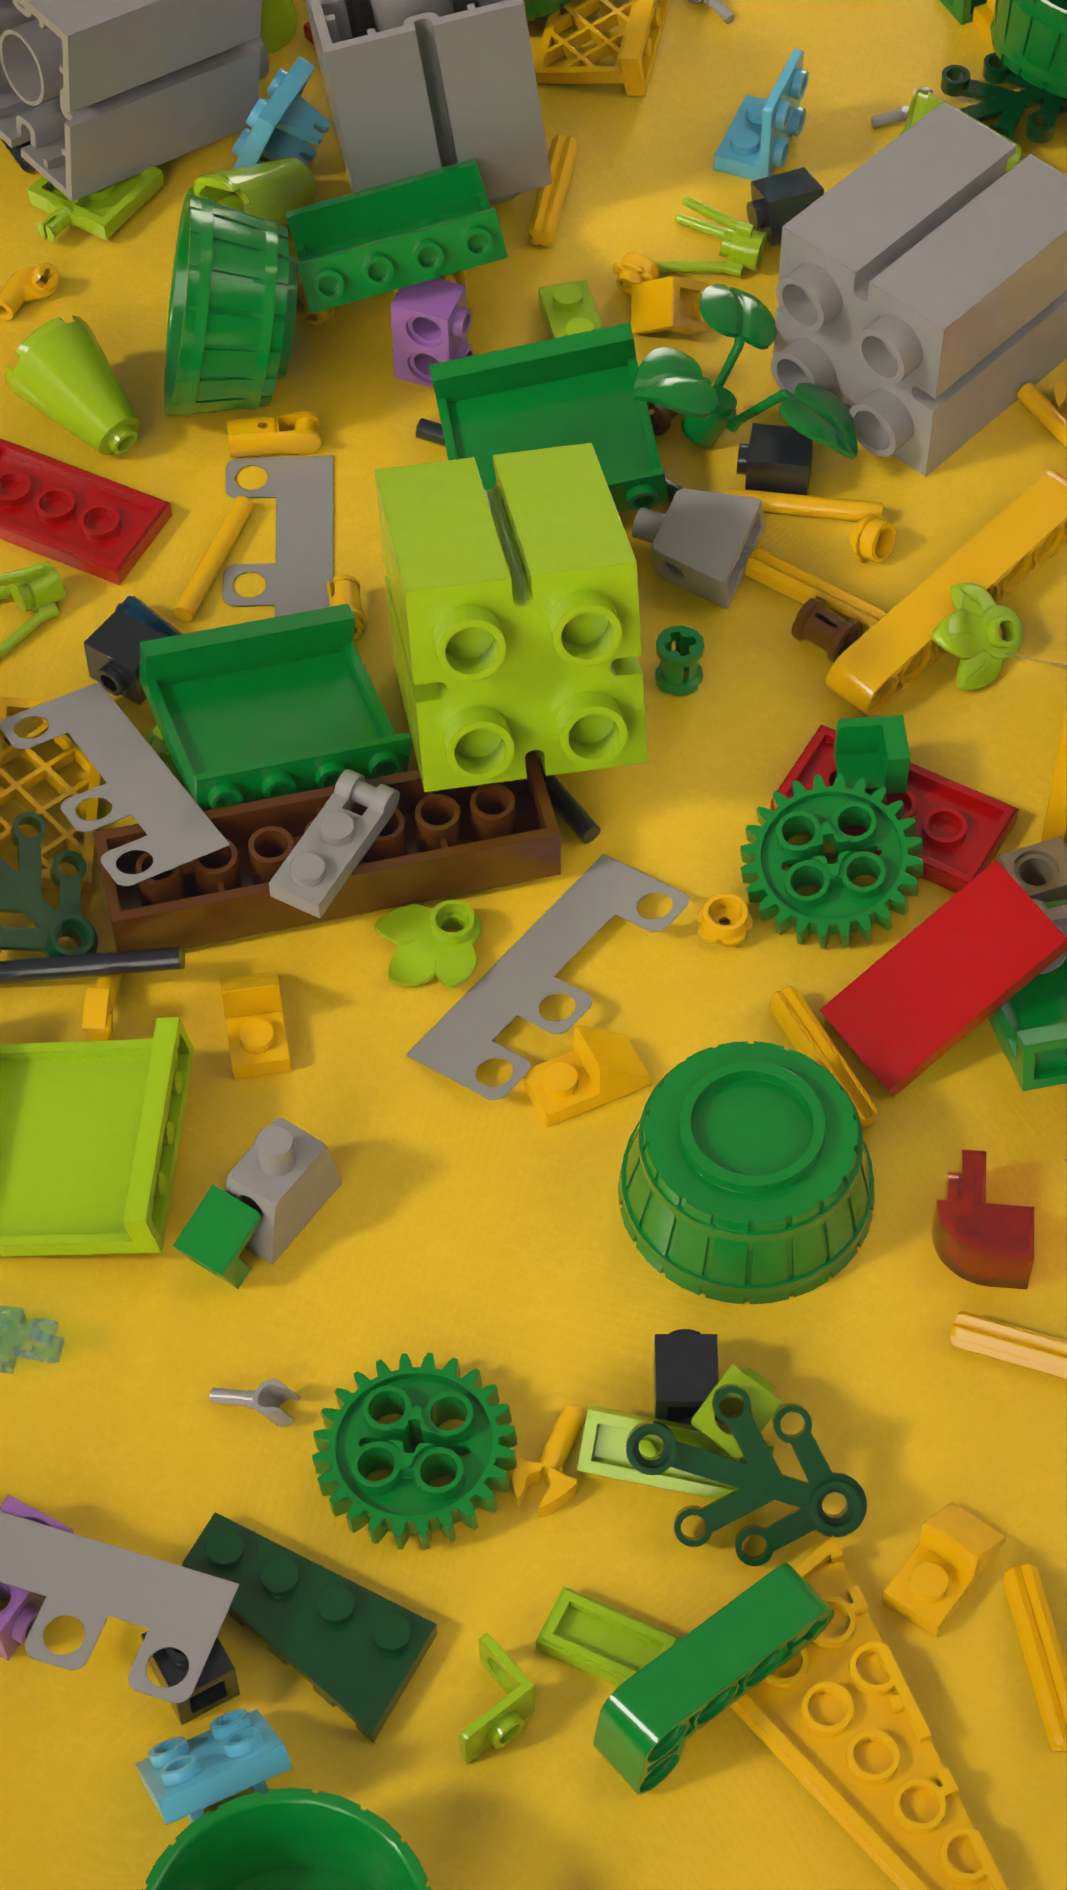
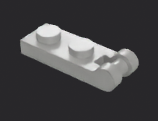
(333, 844)

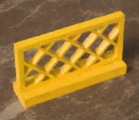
(632, 48)
(47, 771)

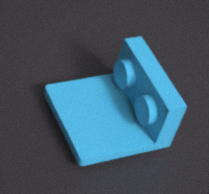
(763, 127)

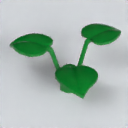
(677, 381)

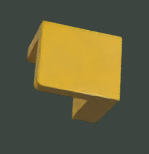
(667, 305)

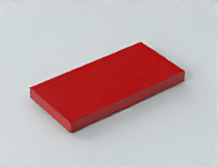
(75, 514)
(956, 824)
(945, 978)

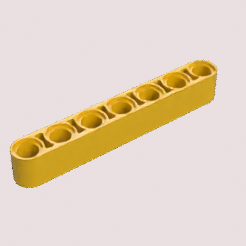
(996, 558)

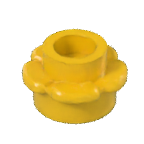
(633, 270)
(873, 538)
(724, 908)

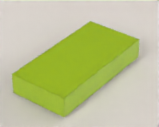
(600, 1638)

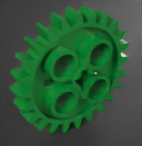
(839, 904)
(404, 1499)

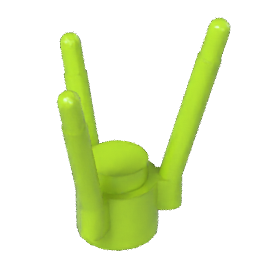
(740, 242)
(32, 589)

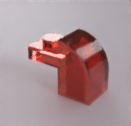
(982, 1239)

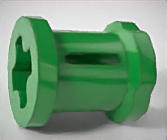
(687, 653)

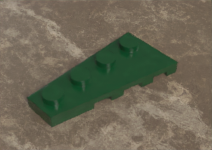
(329, 1629)

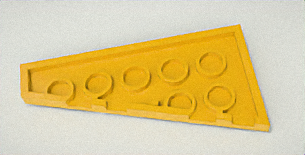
(862, 1746)

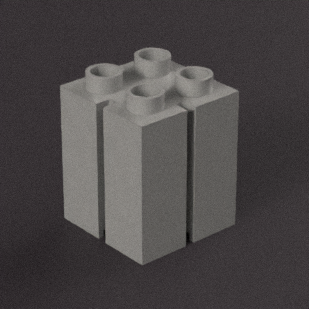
(124, 83)
(432, 89)
(927, 288)

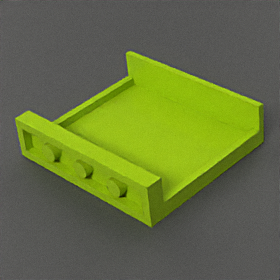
(91, 1142)

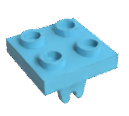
(282, 122)
(212, 1766)

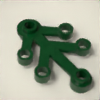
(1003, 102)
(22, 894)
(757, 1480)

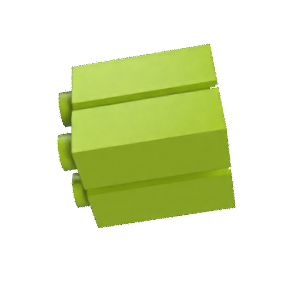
(512, 616)

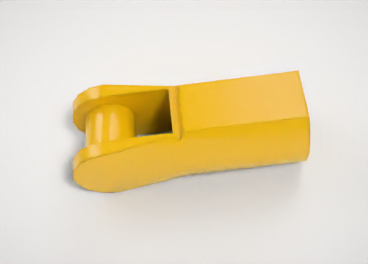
(274, 434)

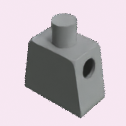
(703, 541)
(286, 1181)

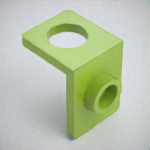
(762, 1407)
(508, 1716)

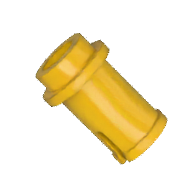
(348, 592)

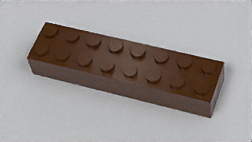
(427, 851)

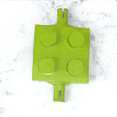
(98, 212)

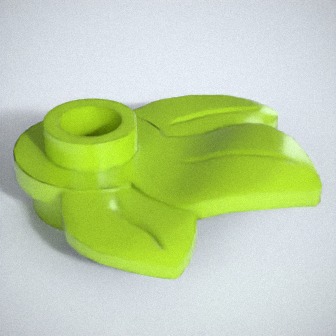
(974, 635)
(425, 945)

